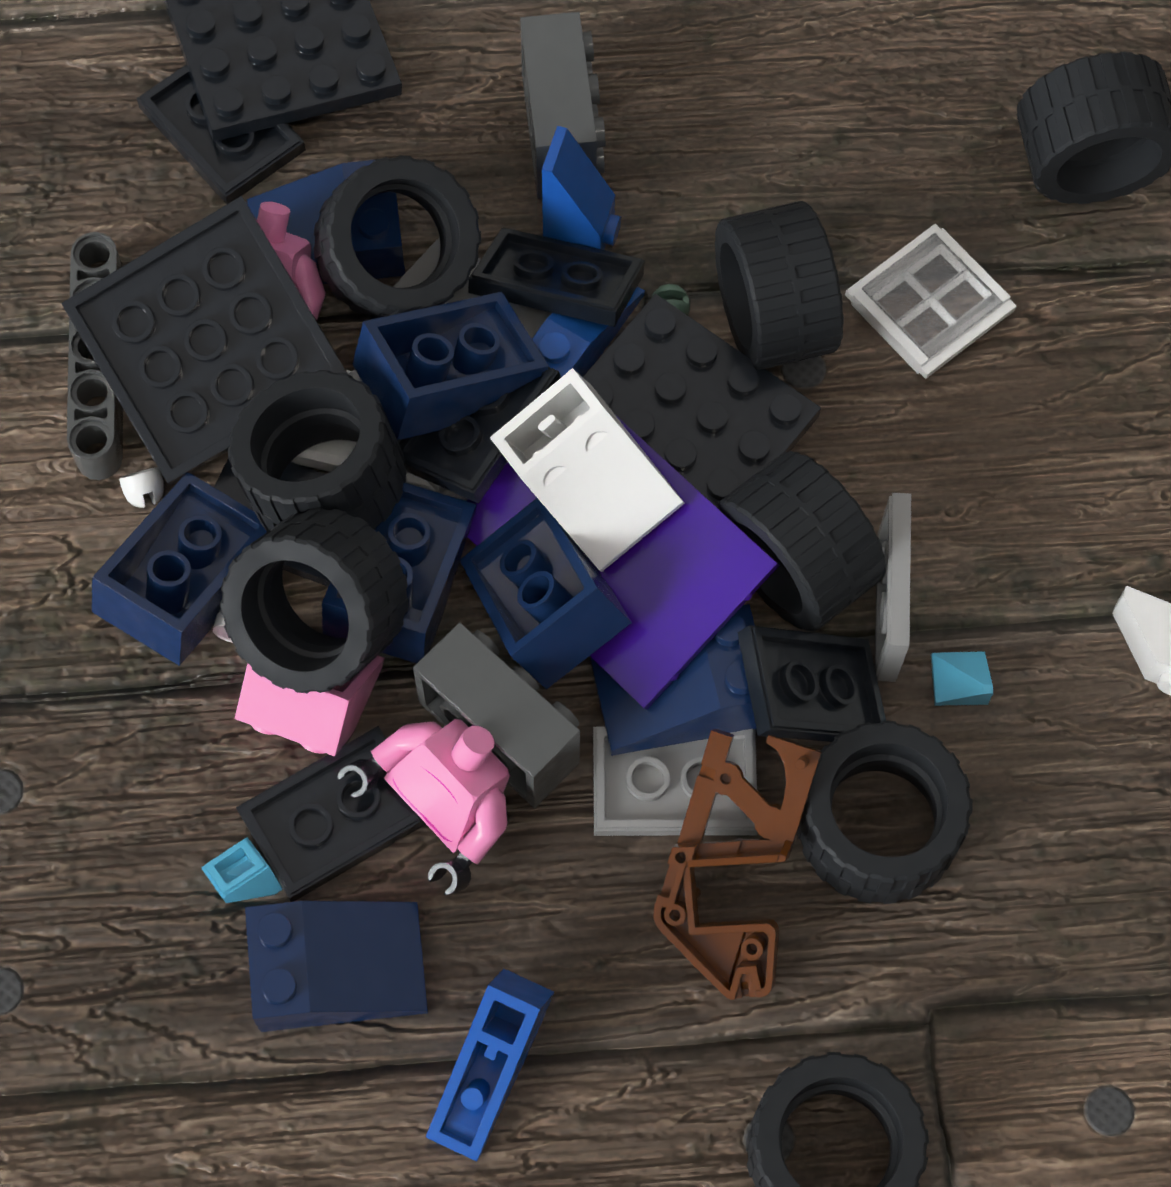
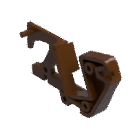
(732, 954)

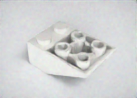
(587, 469)

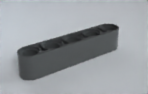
(85, 380)

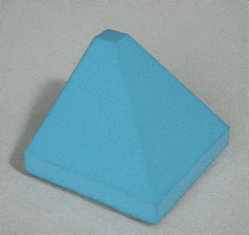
(961, 678)
(241, 874)

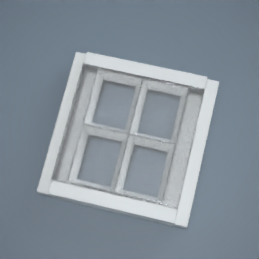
(930, 300)

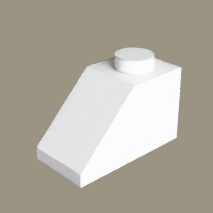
(1147, 630)

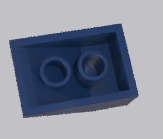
(373, 228)
(445, 361)
(429, 539)
(172, 568)
(543, 594)
(703, 698)
(334, 962)

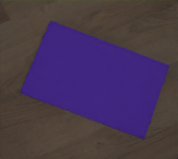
(672, 583)

